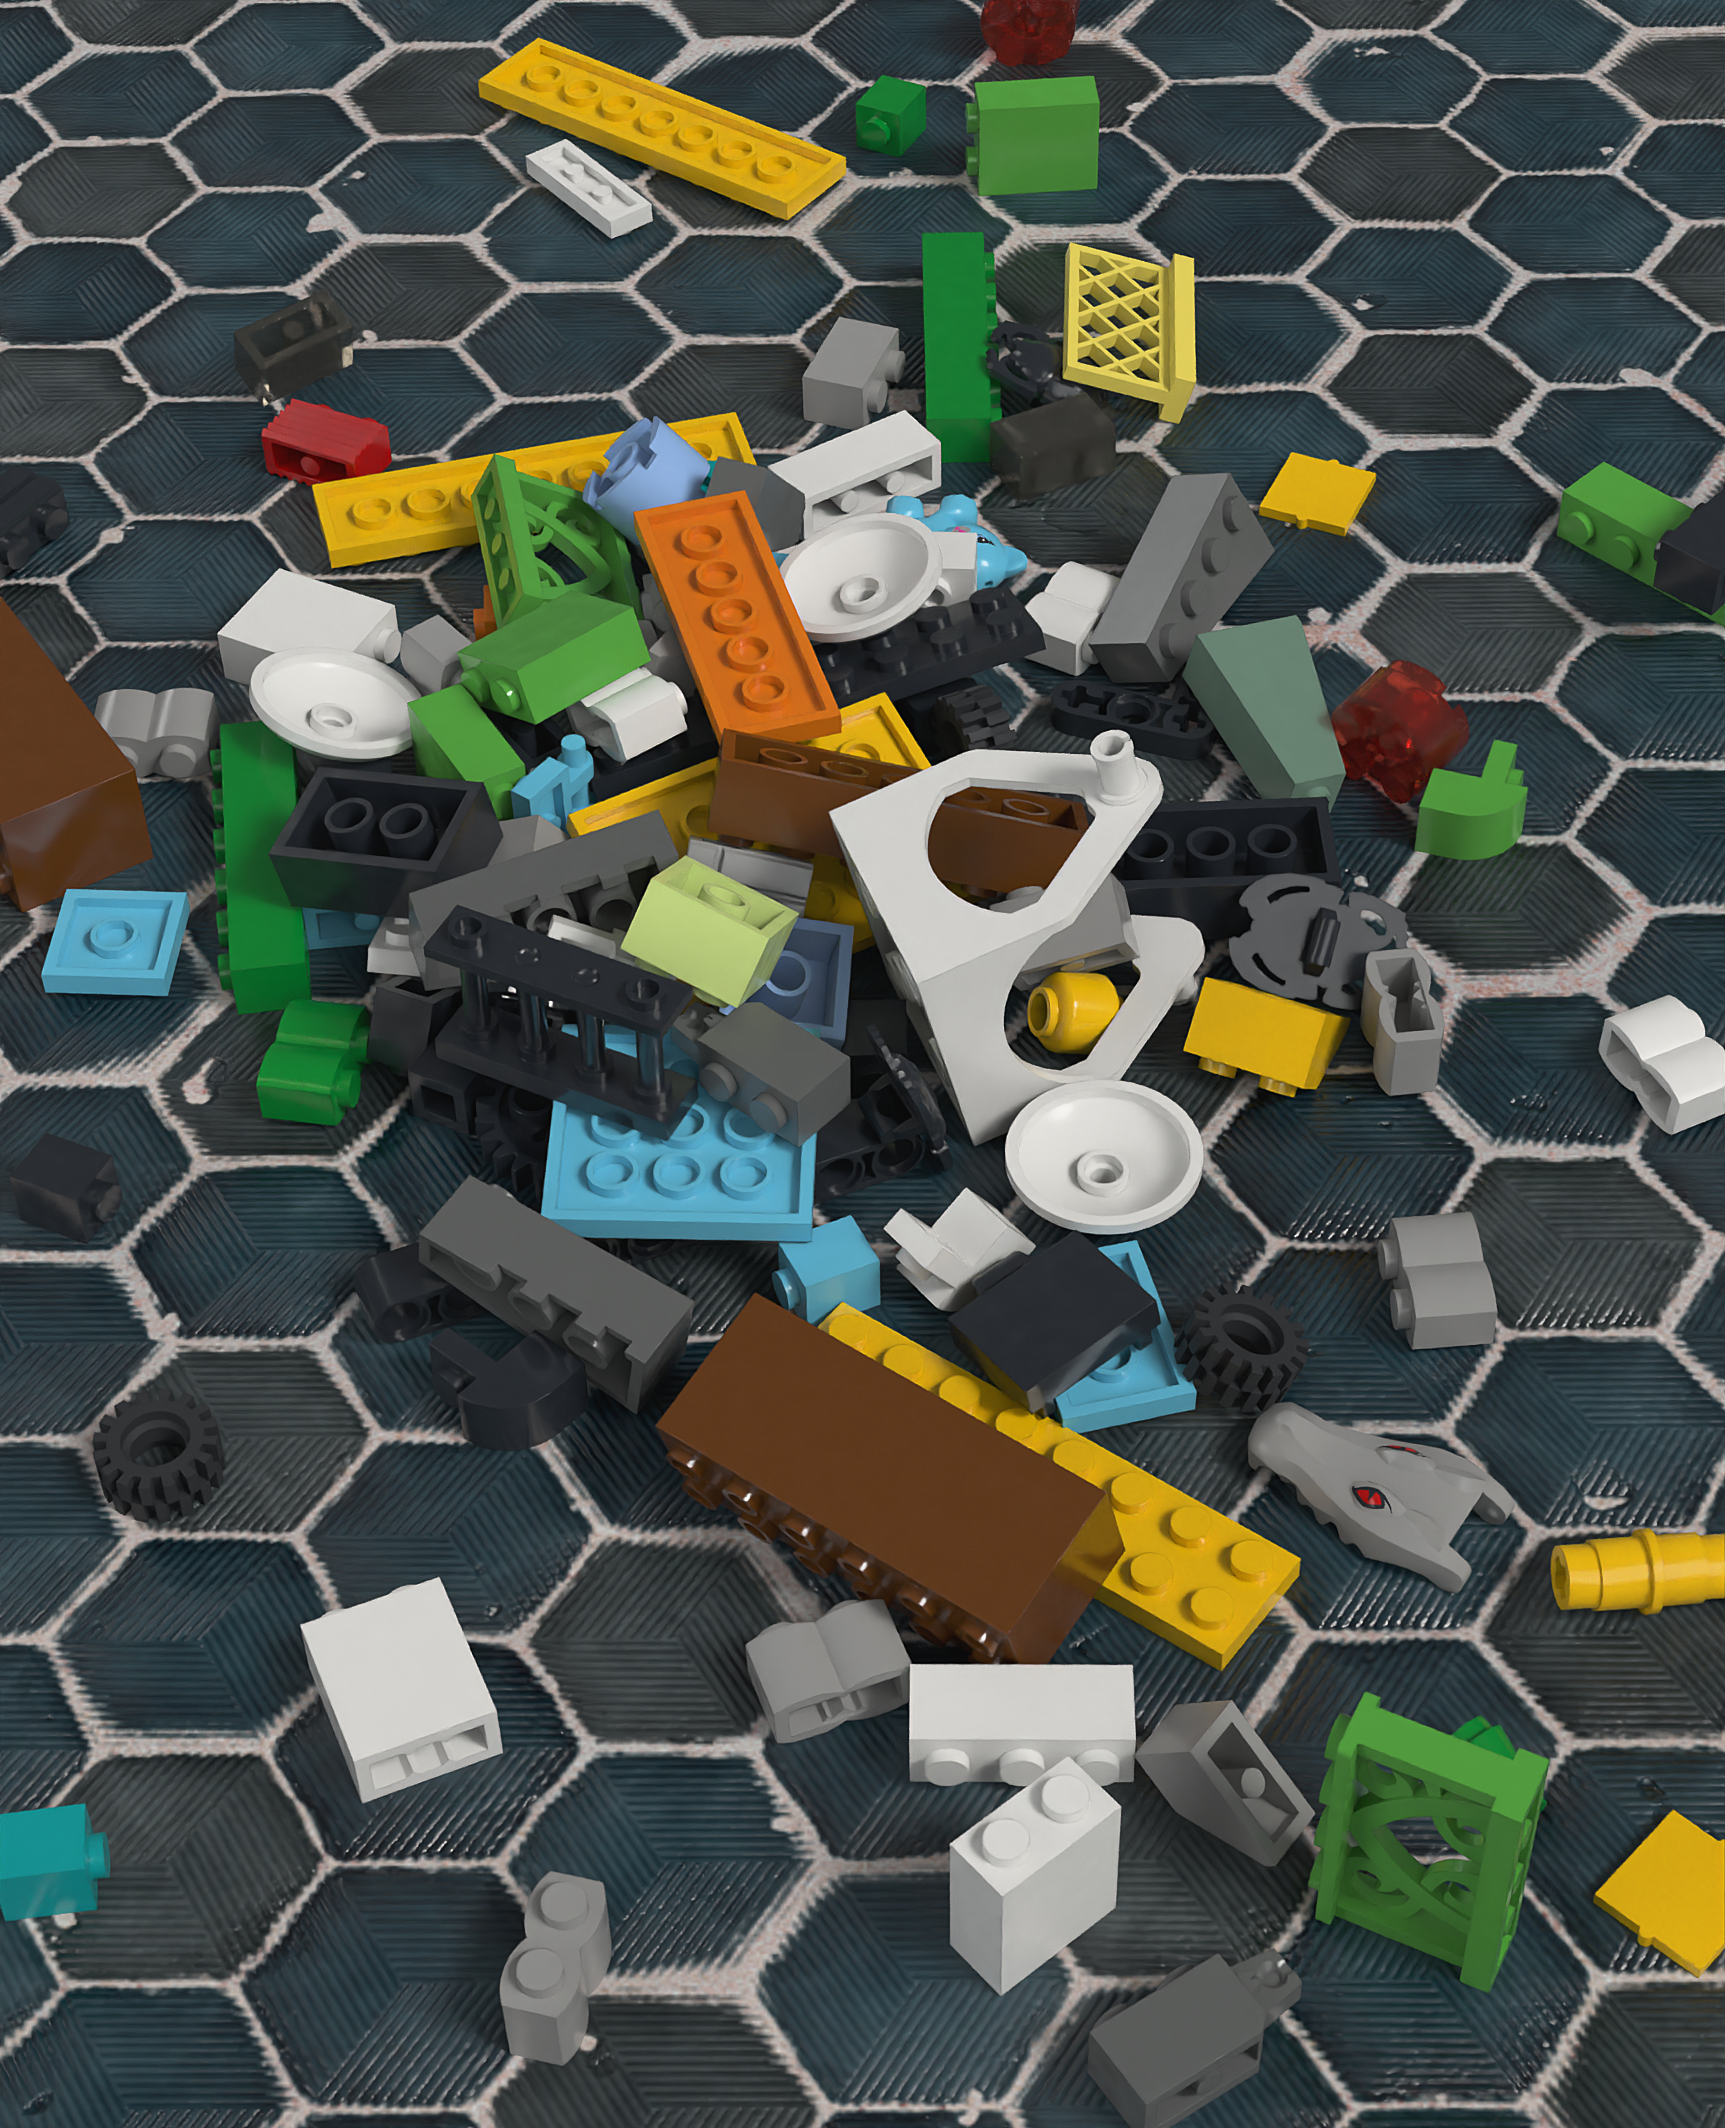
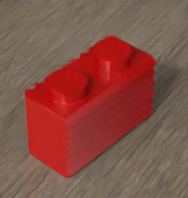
(324, 444)

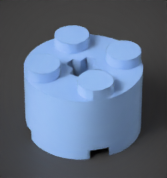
(645, 471)

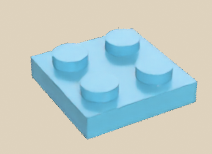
(116, 942)

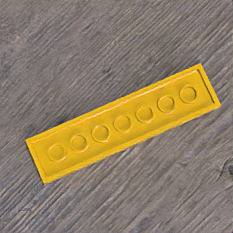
(663, 128)
(433, 506)
(1183, 1565)

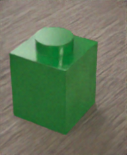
(891, 116)

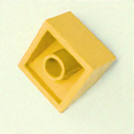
(1263, 1035)

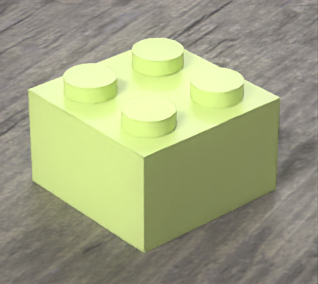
(708, 932)

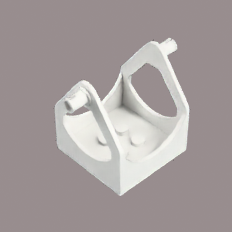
(962, 959)

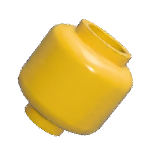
(1072, 1011)

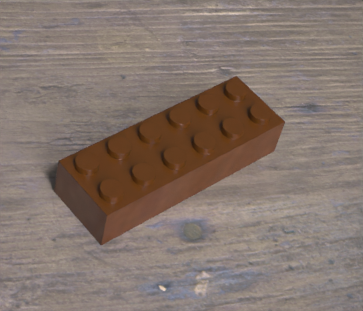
(977, 838)

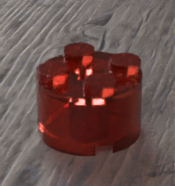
(1029, 29)
(1399, 729)

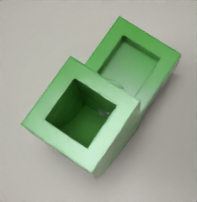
(1471, 814)

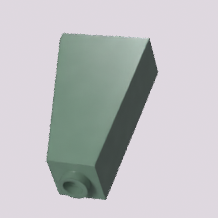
(1268, 707)

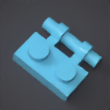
(557, 785)

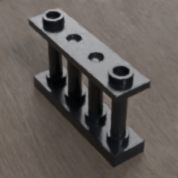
(550, 1061)

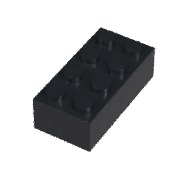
(1205, 854)

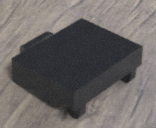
(1052, 1320)

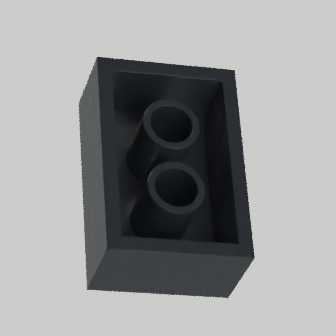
(378, 836)

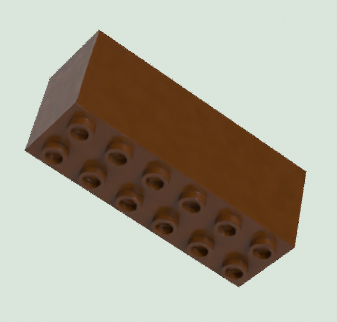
(64, 784)
(891, 1489)

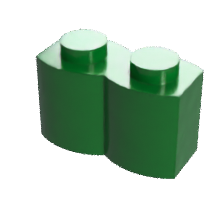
(315, 1062)

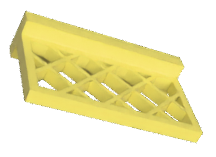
(1168, 331)

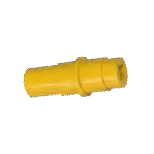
(1639, 1571)

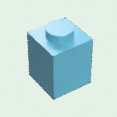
(827, 1271)

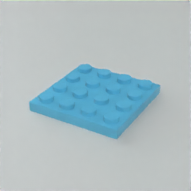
(707, 1182)

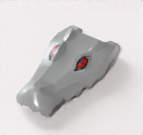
(1380, 1492)

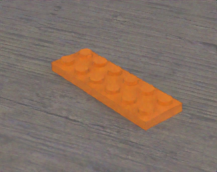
(736, 619)

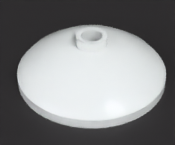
(862, 576)
(334, 703)
(1104, 1156)

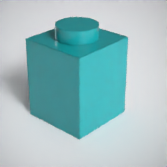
(50, 1862)

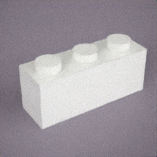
(863, 470)
(1020, 1722)

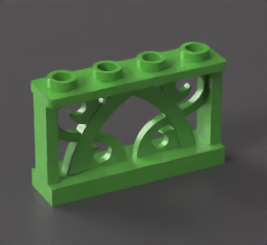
(515, 505)
(1407, 1899)

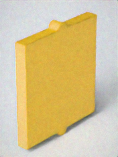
(1317, 494)
(1673, 1893)

